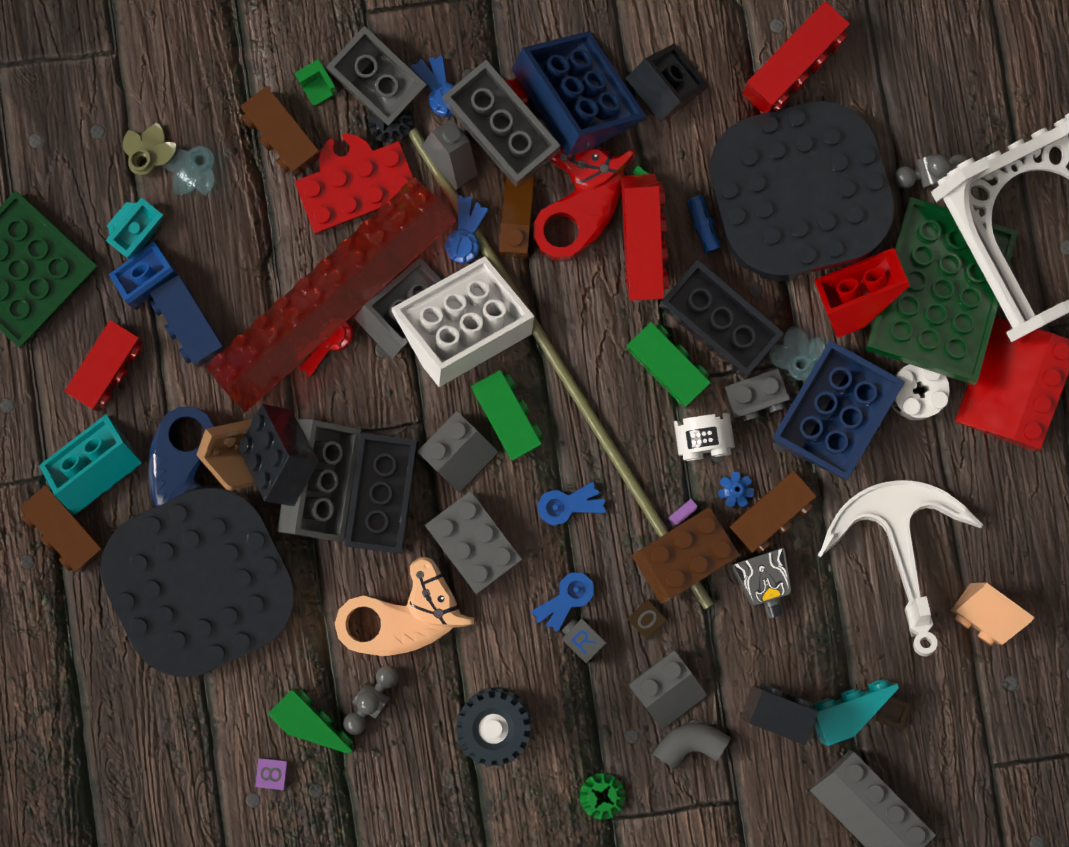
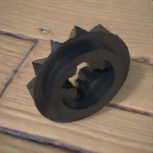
(394, 132)

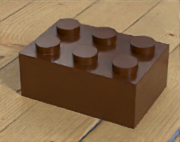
(685, 555)

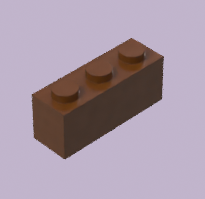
(279, 132)
(773, 513)
(61, 530)

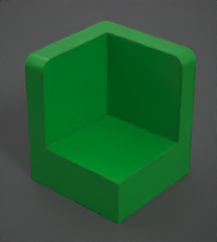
(316, 83)

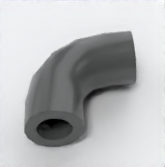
(691, 738)

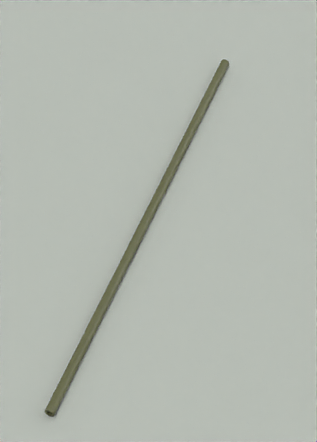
(562, 371)

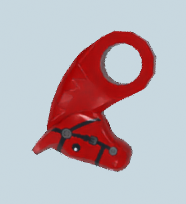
(593, 203)

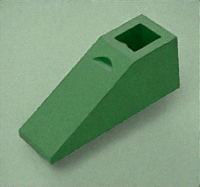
(303, 721)

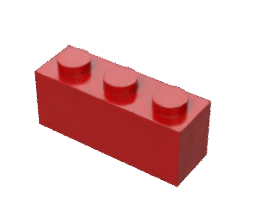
(104, 366)

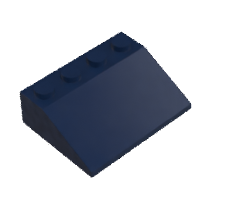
(577, 91)
(837, 411)

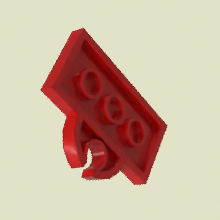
(352, 183)

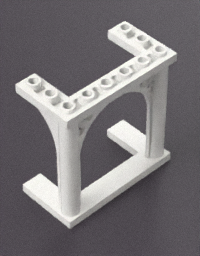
(956, 193)

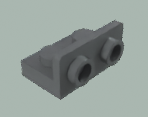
(757, 394)

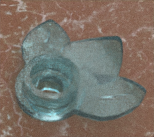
(189, 174)
(797, 349)

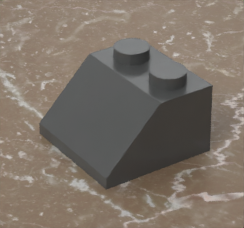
(457, 451)
(667, 689)

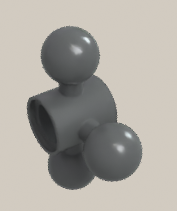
(929, 171)
(370, 700)

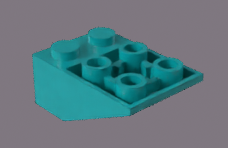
(847, 716)

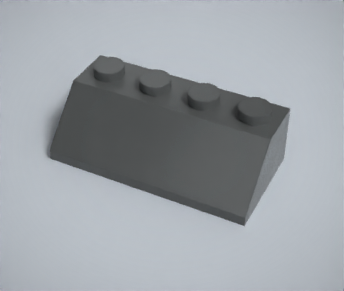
(869, 806)

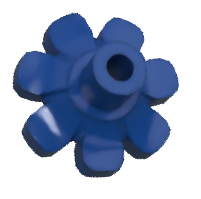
(730, 493)

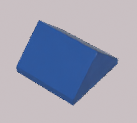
(142, 275)

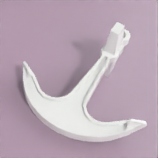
(892, 507)

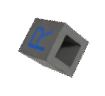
(582, 639)

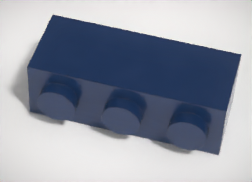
(186, 321)

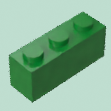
(668, 364)
(507, 415)

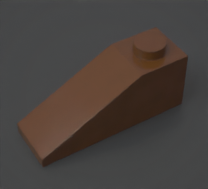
(516, 219)

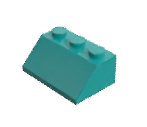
(89, 464)

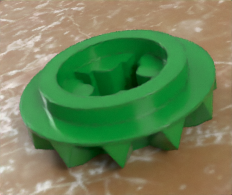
(601, 782)

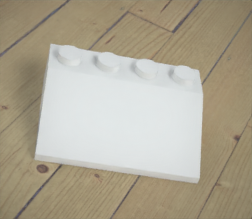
(463, 321)

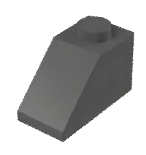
(451, 153)

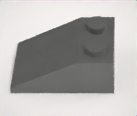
(375, 76)
(377, 314)

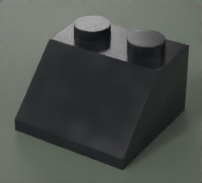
(666, 82)

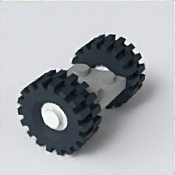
(494, 726)

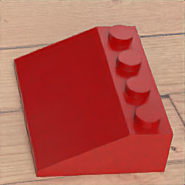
(1017, 386)

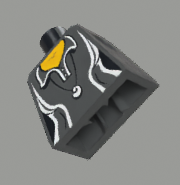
(764, 580)

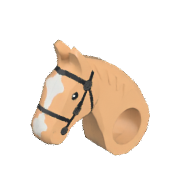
(406, 628)

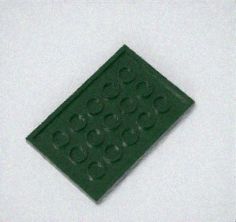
(949, 306)

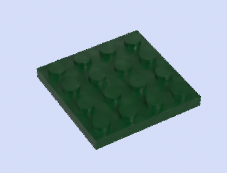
(36, 269)

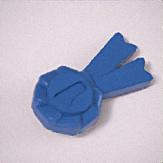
(435, 82)
(463, 244)
(557, 507)
(574, 591)

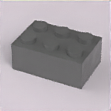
(473, 542)

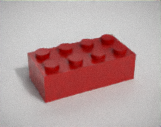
(796, 58)
(642, 236)

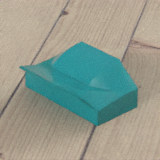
(133, 227)

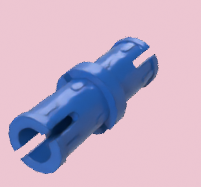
(703, 224)

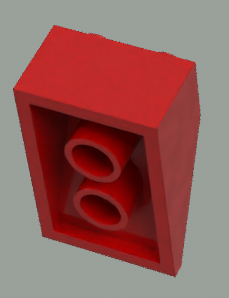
(861, 291)

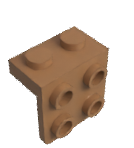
(222, 457)

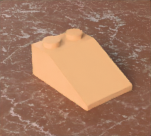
(990, 613)

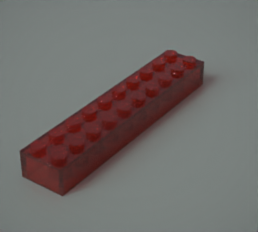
(330, 294)

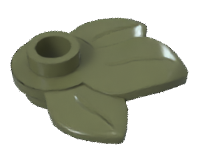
(148, 146)

